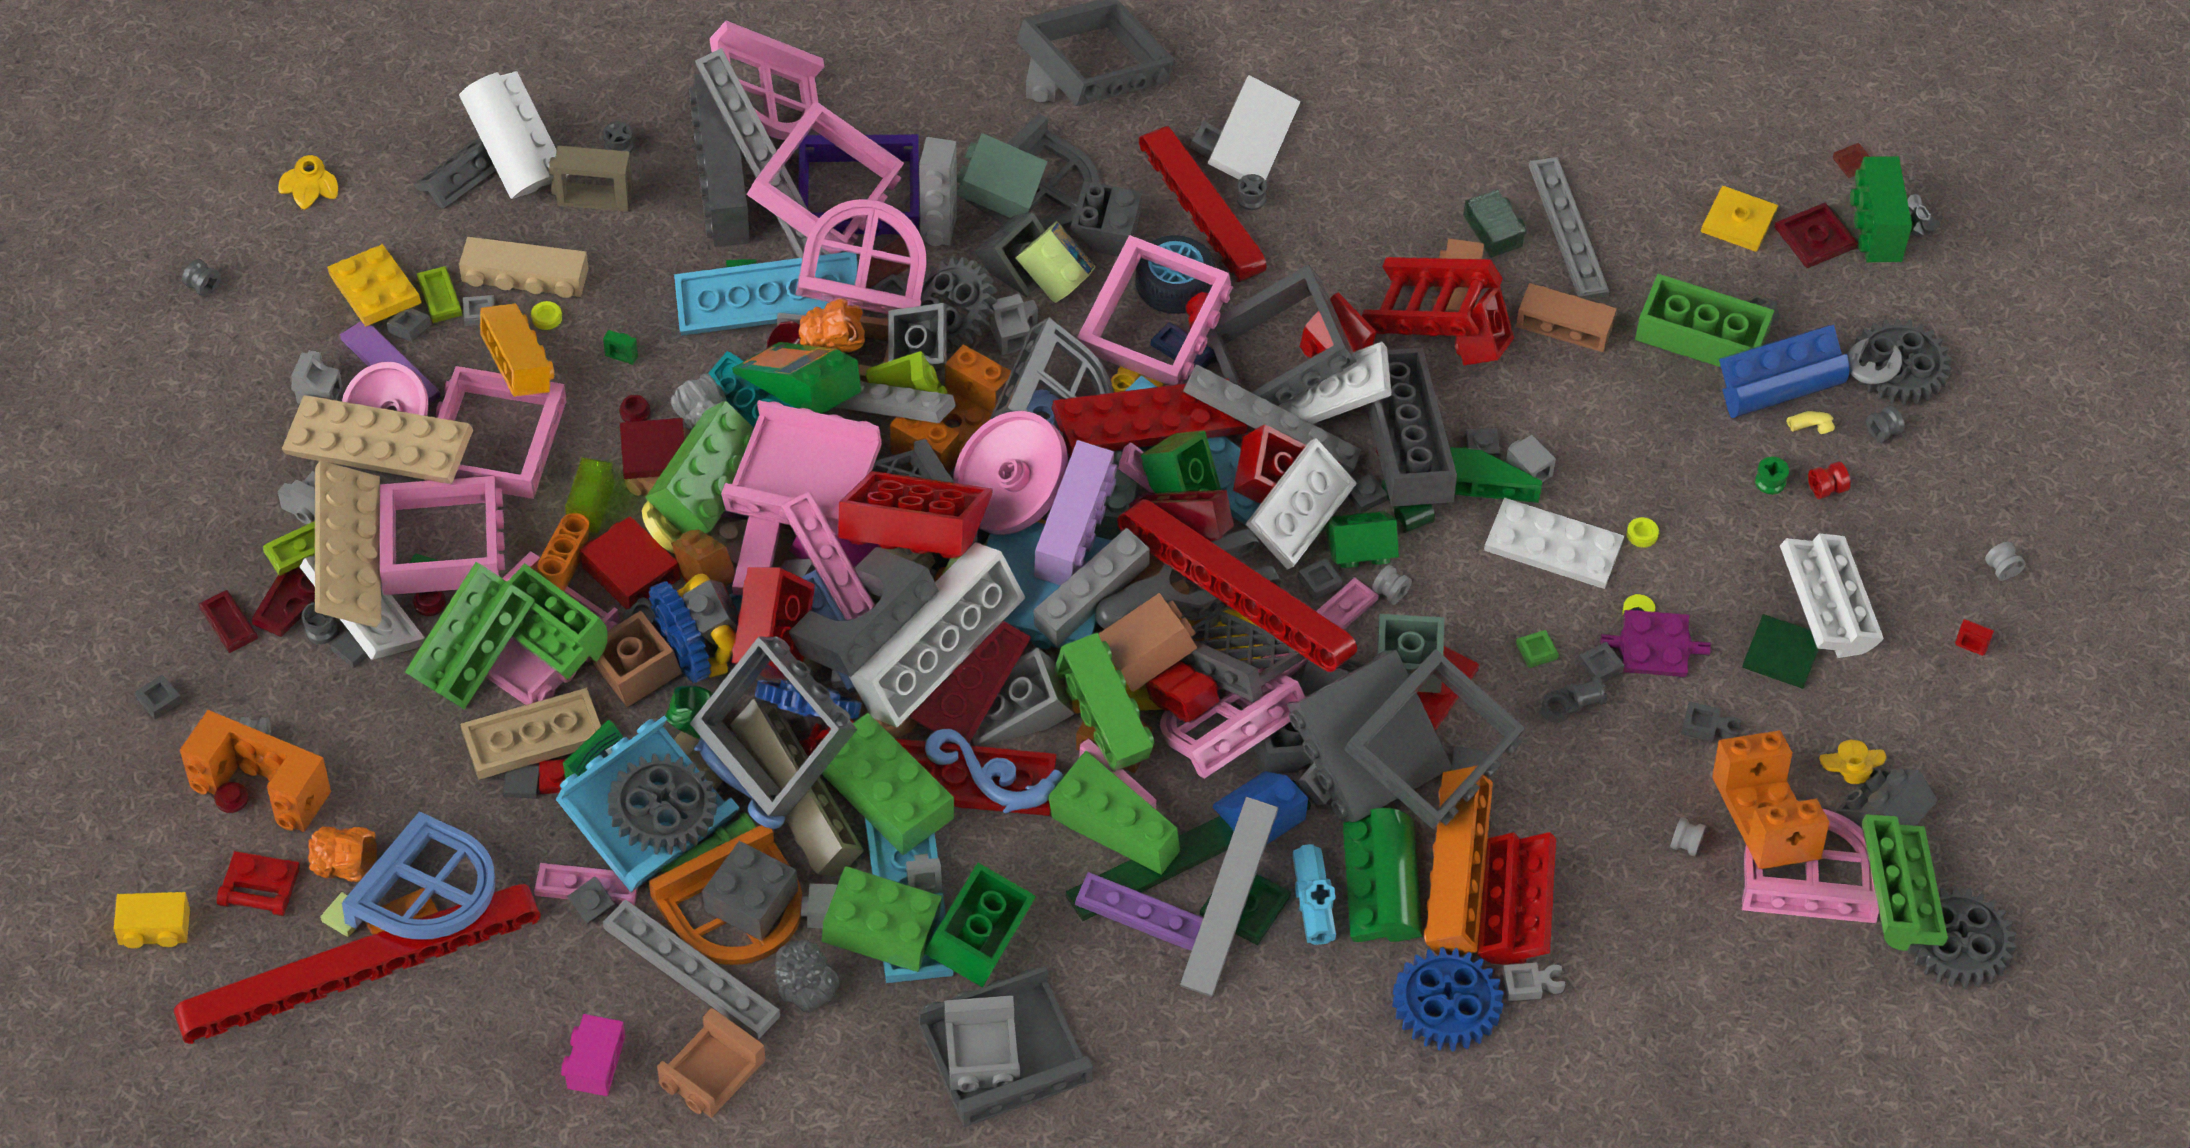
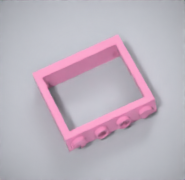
(845, 138)
(1112, 291)
(494, 385)
(424, 494)

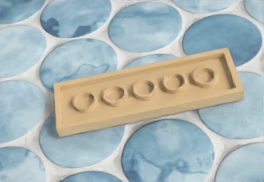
(377, 439)
(347, 544)

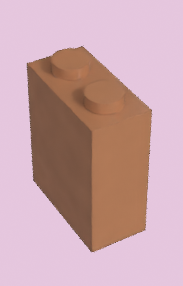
(1149, 640)

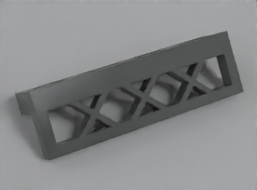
(457, 174)

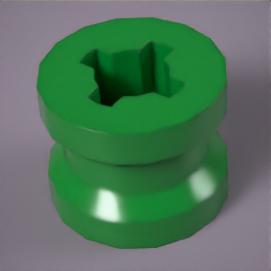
(1778, 473)

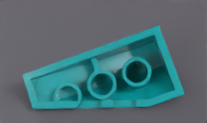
(739, 392)

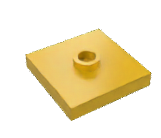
(1739, 218)

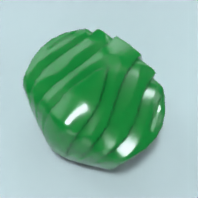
(684, 707)

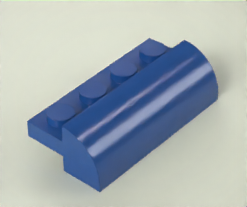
(1783, 371)

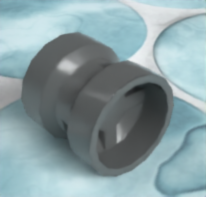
(318, 627)

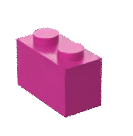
(594, 1054)

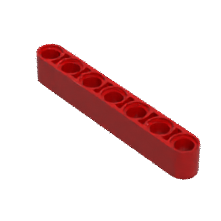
(1203, 202)

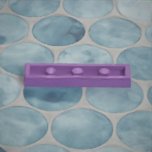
(375, 348)
(1139, 911)

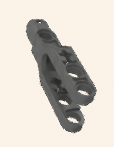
(1192, 606)

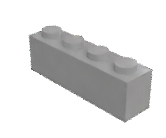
(938, 191)
(1099, 578)

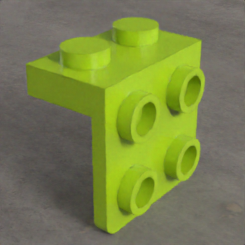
(907, 372)

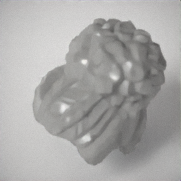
(696, 397)

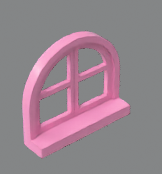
(774, 58)
(857, 294)
(1237, 733)
(1813, 897)

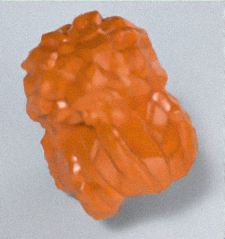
(833, 327)
(342, 852)

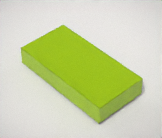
(439, 294)

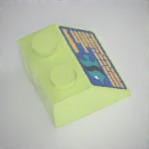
(1056, 262)

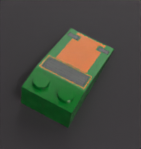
(803, 375)

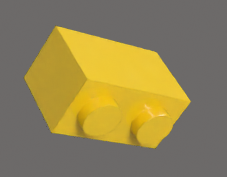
(151, 919)

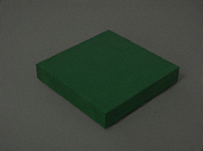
(1781, 651)
(1260, 910)

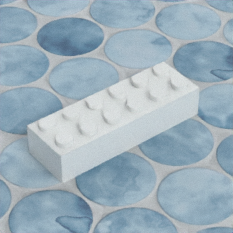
(940, 636)

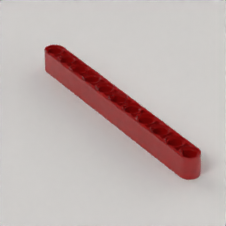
(344, 968)

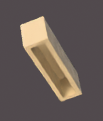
(523, 267)

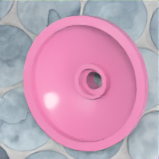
(388, 387)

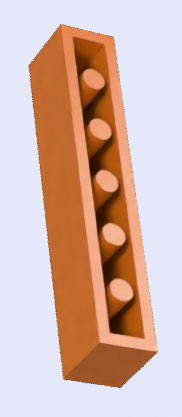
(1459, 868)

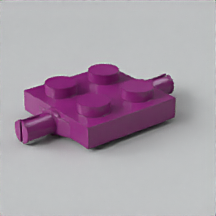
(1655, 643)

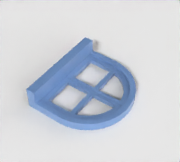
(396, 862)

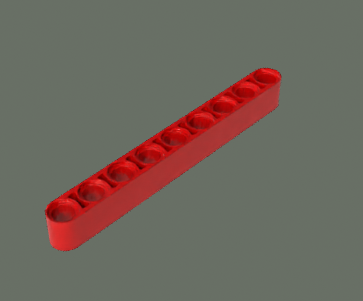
(1239, 586)

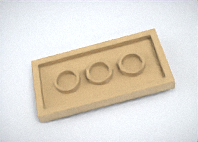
(530, 733)

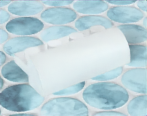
(511, 131)
(1832, 594)

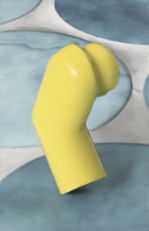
(1811, 418)

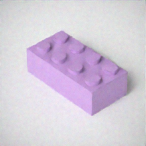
(1075, 513)

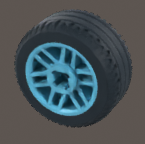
(1167, 288)

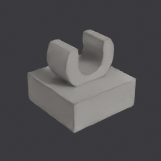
(1311, 786)
(924, 873)

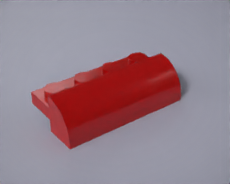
(1517, 898)

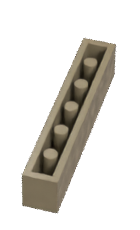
(816, 817)

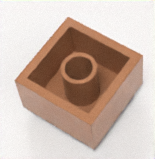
(636, 659)

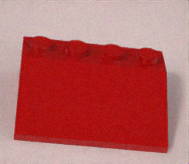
(913, 514)

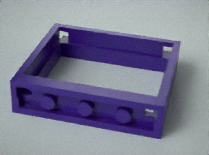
(828, 152)

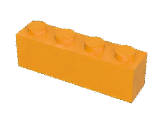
(515, 350)

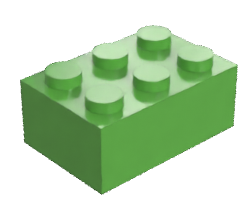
(881, 918)

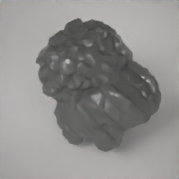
(805, 975)

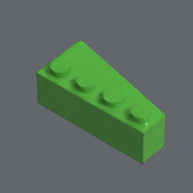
(1104, 701)
(1113, 814)

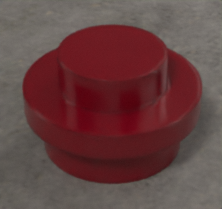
(634, 409)
(429, 602)
(231, 797)

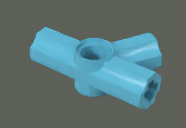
(1315, 894)

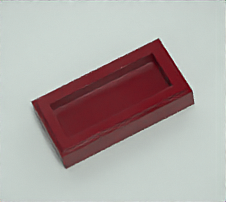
(228, 621)

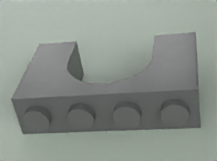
(851, 643)

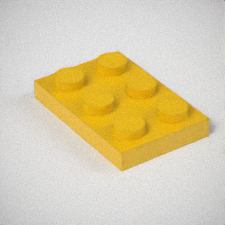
(374, 285)

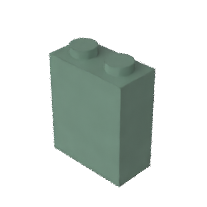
(1000, 176)

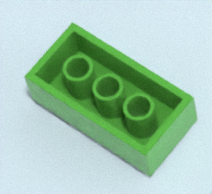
(1700, 321)
(694, 478)
(889, 786)

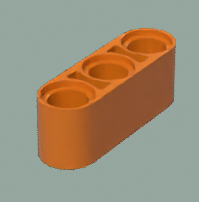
(563, 550)

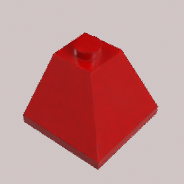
(1494, 330)

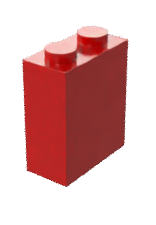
(628, 562)

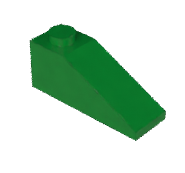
(1490, 477)

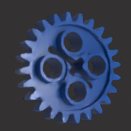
(679, 631)
(789, 698)
(1451, 1024)

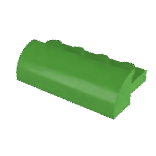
(557, 625)
(470, 635)
(1904, 882)

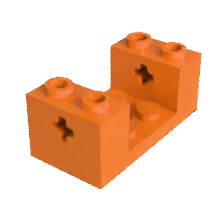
(976, 388)
(295, 775)
(1754, 786)

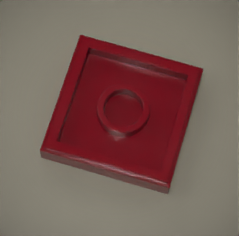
(1816, 235)
(649, 446)

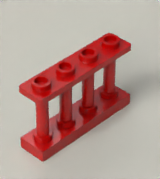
(1427, 273)

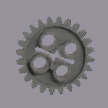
(963, 285)
(1923, 360)
(662, 804)
(1990, 937)

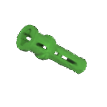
(719, 837)

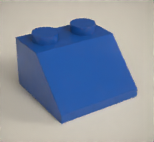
(1270, 789)

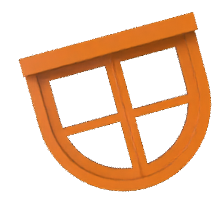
(693, 876)

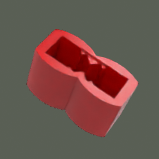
(1183, 691)

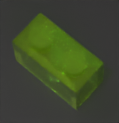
(591, 491)

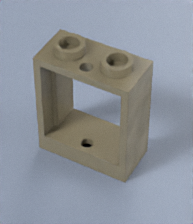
(597, 164)

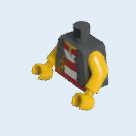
(714, 617)

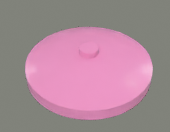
(1021, 461)

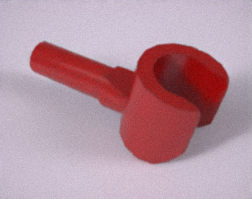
(810, 744)

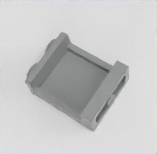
(981, 1042)

